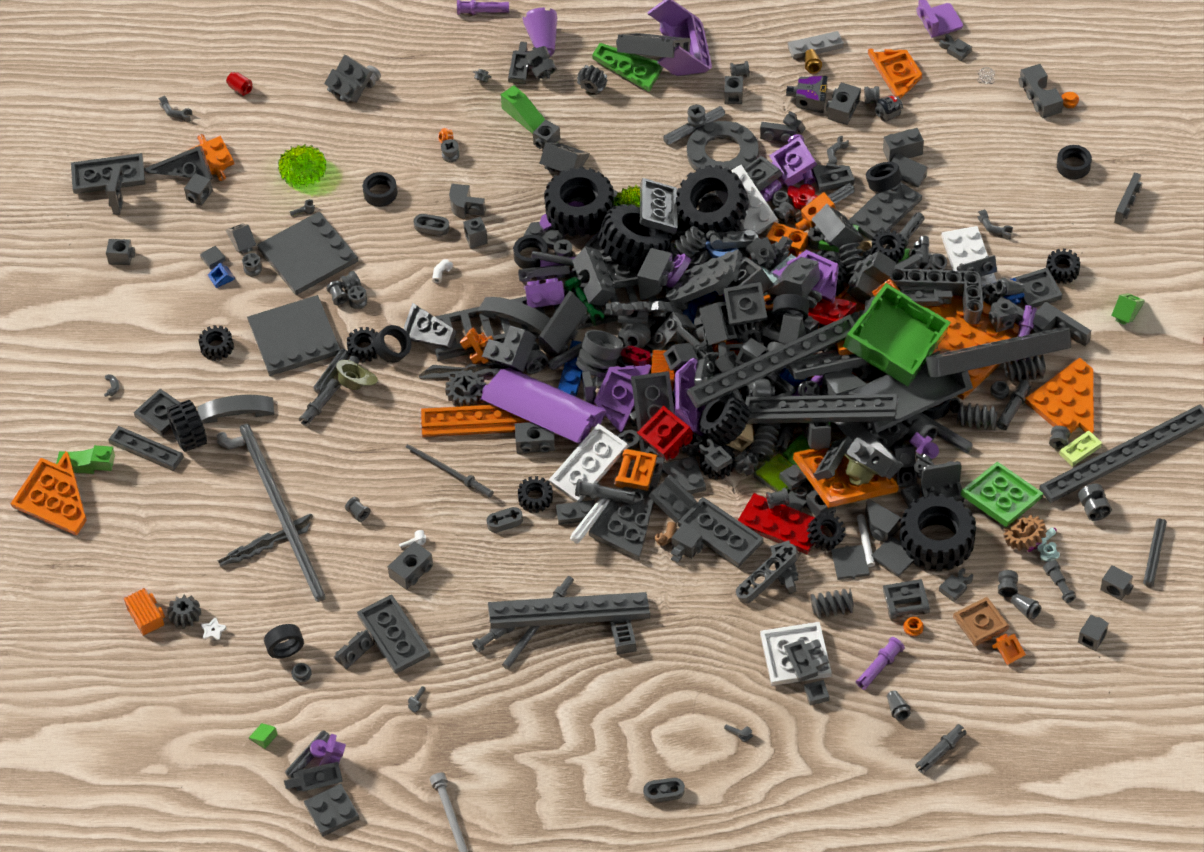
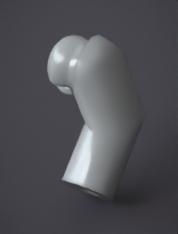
(229, 443)

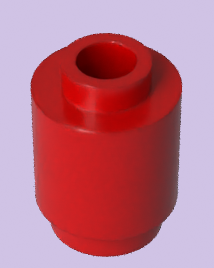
(239, 83)

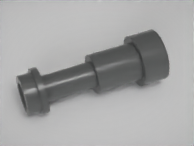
(1052, 569)
(479, 644)

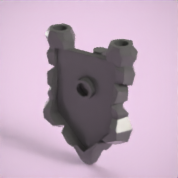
(656, 308)

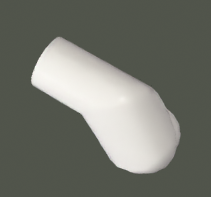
(438, 270)

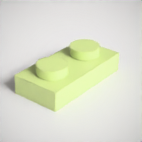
(1080, 448)

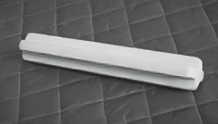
(589, 520)

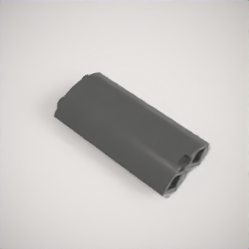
(919, 396)

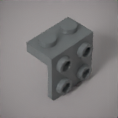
(942, 480)

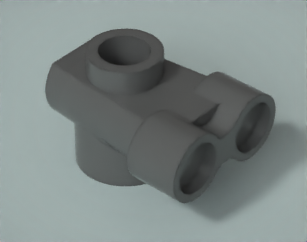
(921, 248)

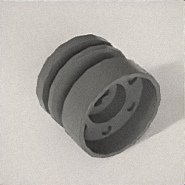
(599, 352)

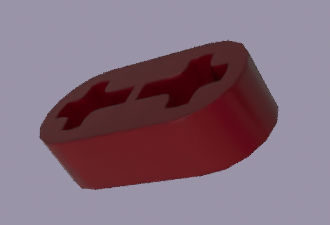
(635, 356)

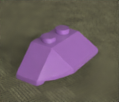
(684, 406)

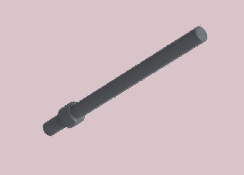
(559, 592)

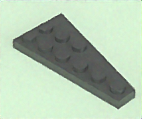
(624, 524)

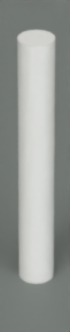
(865, 540)

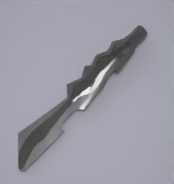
(441, 371)
(264, 542)

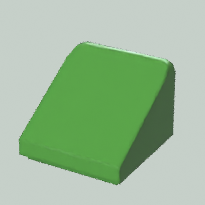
(264, 735)

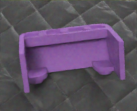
(679, 22)

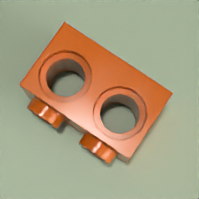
(799, 237)

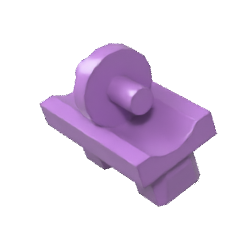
(924, 445)
(330, 751)

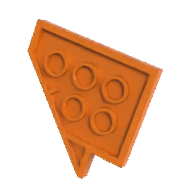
(1067, 398)
(52, 495)

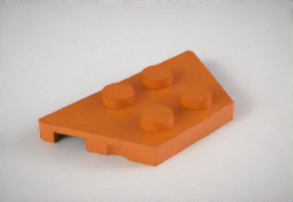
(896, 69)

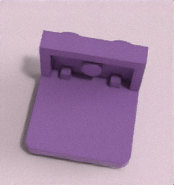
(938, 19)
(544, 294)

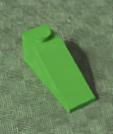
(521, 108)

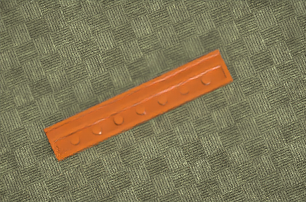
(467, 420)

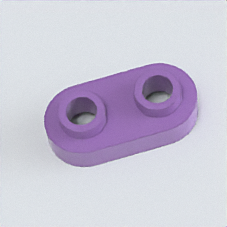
(681, 263)

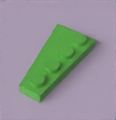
(633, 67)

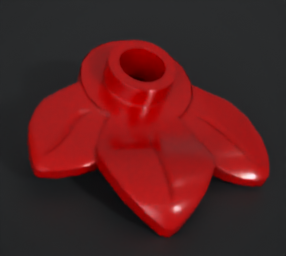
(801, 196)

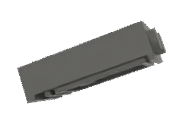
(651, 44)

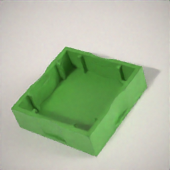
(896, 334)

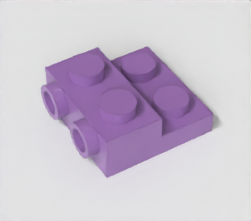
(793, 161)

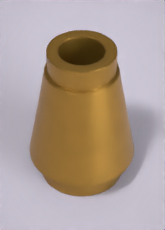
(812, 61)

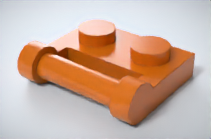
(641, 472)

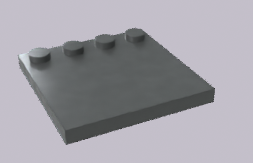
(307, 253)
(293, 335)

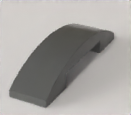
(514, 311)
(236, 405)

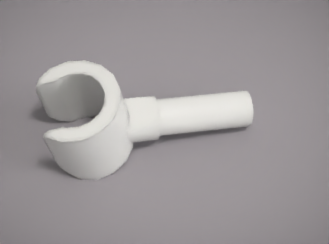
(419, 538)

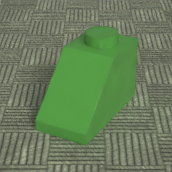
(1127, 308)

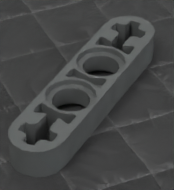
(764, 571)

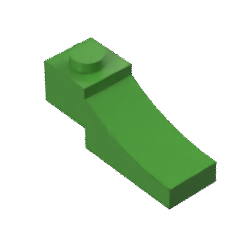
(92, 459)

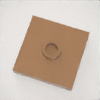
(980, 621)

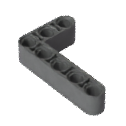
(959, 282)

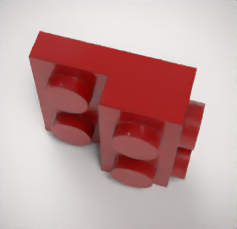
(666, 433)

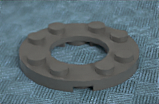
(722, 129)

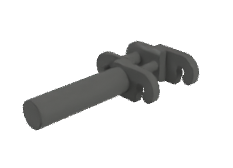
(698, 347)

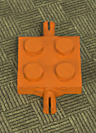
(216, 155)

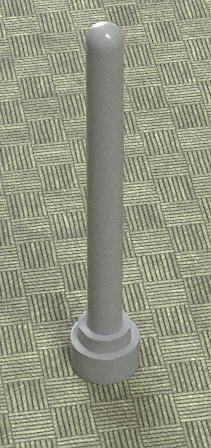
(440, 782)

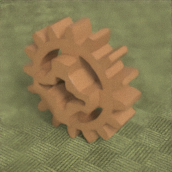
(1025, 533)

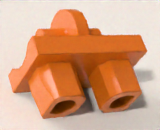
(478, 342)

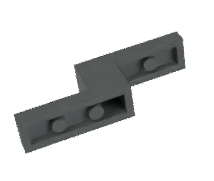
(1049, 317)

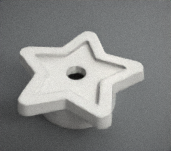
(213, 635)

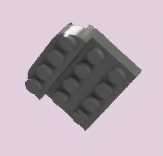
(705, 278)

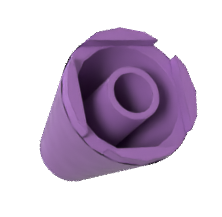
(542, 28)

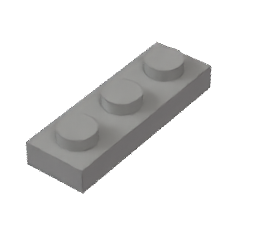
(819, 43)

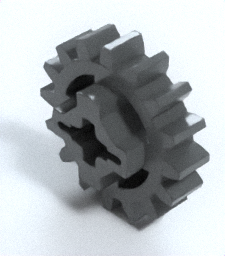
(456, 388)

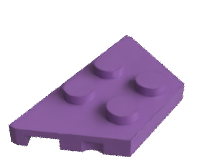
(828, 275)
(617, 393)

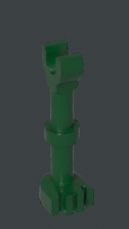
(574, 285)

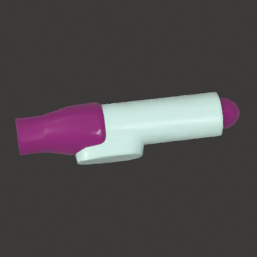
(1051, 532)

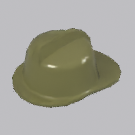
(354, 376)
(859, 473)

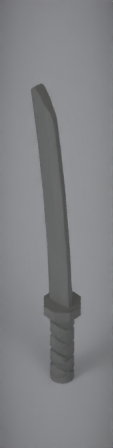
(469, 481)

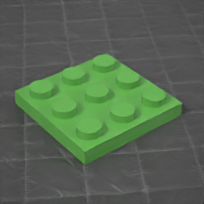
(1001, 494)

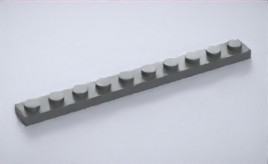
(770, 362)
(1123, 454)

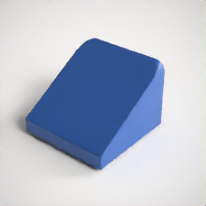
(221, 275)

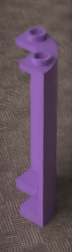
(542, 404)

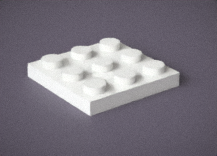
(777, 662)

